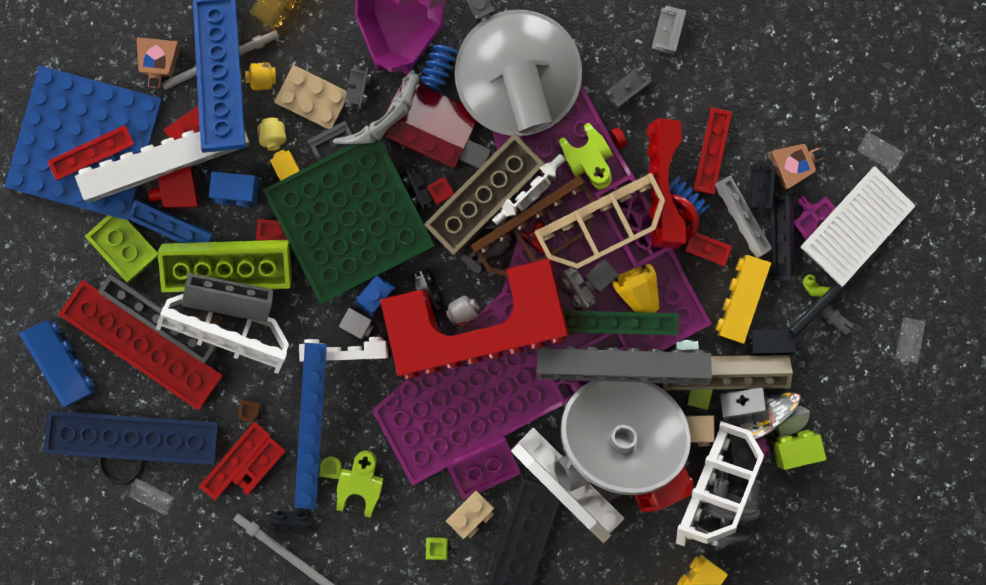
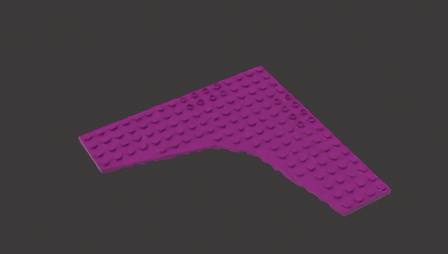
(473, 405)

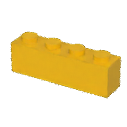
(743, 299)

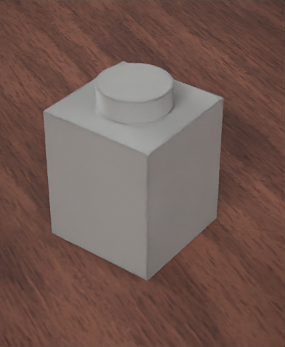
(356, 324)

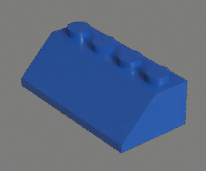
(57, 363)

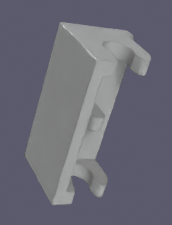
(668, 29)

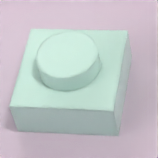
(687, 346)

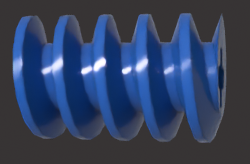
(438, 66)
(678, 189)

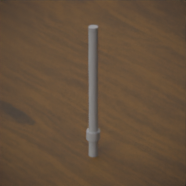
(257, 42)
(253, 529)

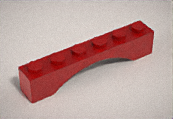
(663, 140)

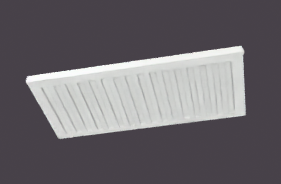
(857, 226)

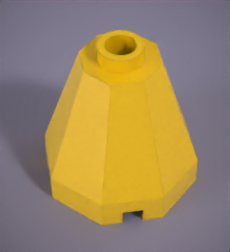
(639, 289)

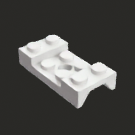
(374, 349)

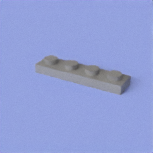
(743, 216)

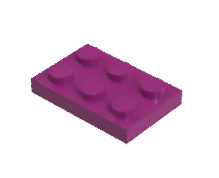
(483, 468)

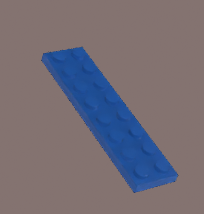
(218, 75)

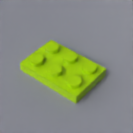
(122, 246)

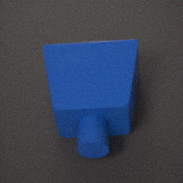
(370, 298)

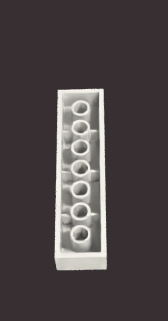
(144, 166)

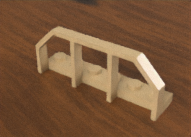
(603, 204)

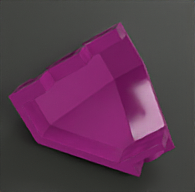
(399, 30)

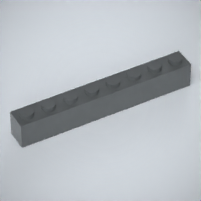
(623, 366)

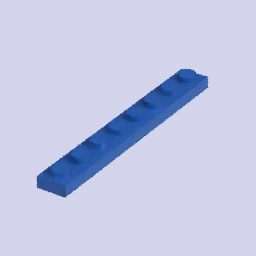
(310, 425)

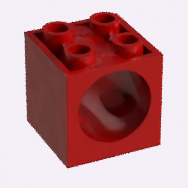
(676, 490)

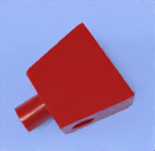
(177, 190)

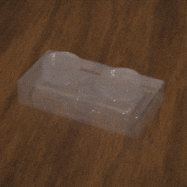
(910, 340)
(151, 496)

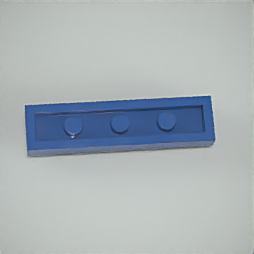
(167, 223)

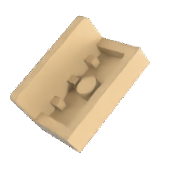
(470, 515)

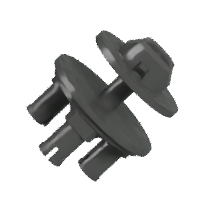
(711, 524)

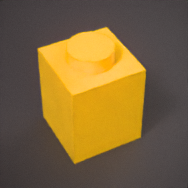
(284, 164)

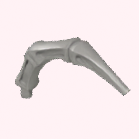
(398, 109)

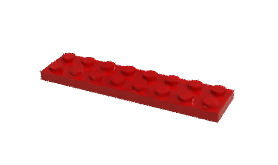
(140, 345)

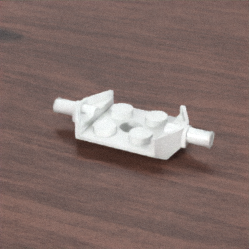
(525, 199)

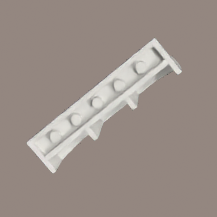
(222, 338)
(701, 495)
(583, 502)

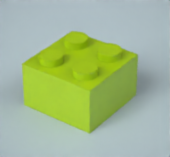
(798, 450)

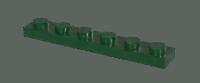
(622, 322)

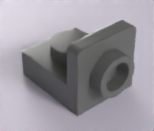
(481, 9)

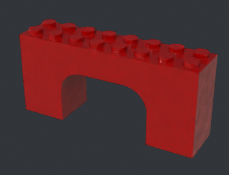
(422, 347)

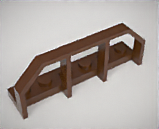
(537, 211)

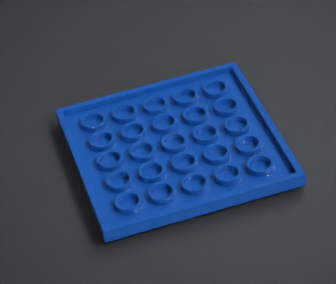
(67, 114)

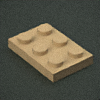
(311, 97)

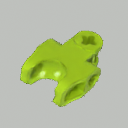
(589, 158)
(361, 482)

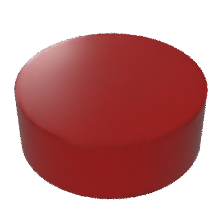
(618, 138)

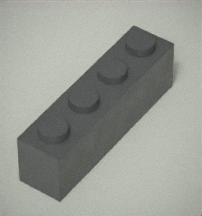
(227, 297)

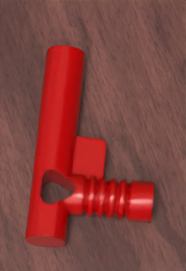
(536, 244)

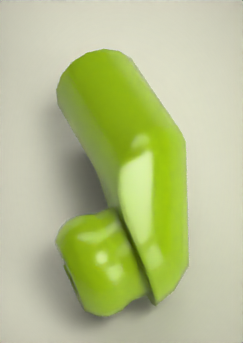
(813, 287)

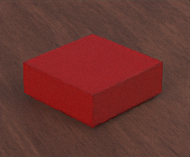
(440, 190)

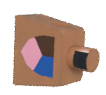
(157, 59)
(794, 163)

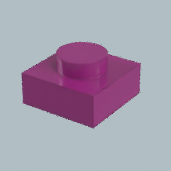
(763, 446)

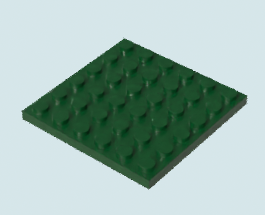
(328, 221)

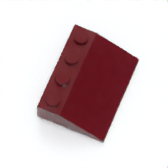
(433, 127)

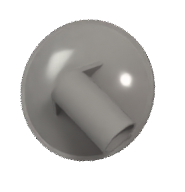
(518, 73)
(622, 438)

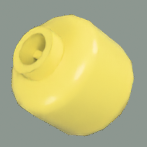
(271, 133)

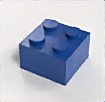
(234, 188)

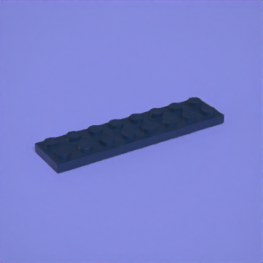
(131, 438)

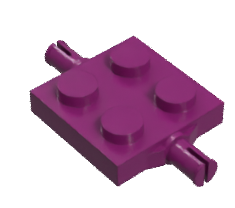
(812, 215)

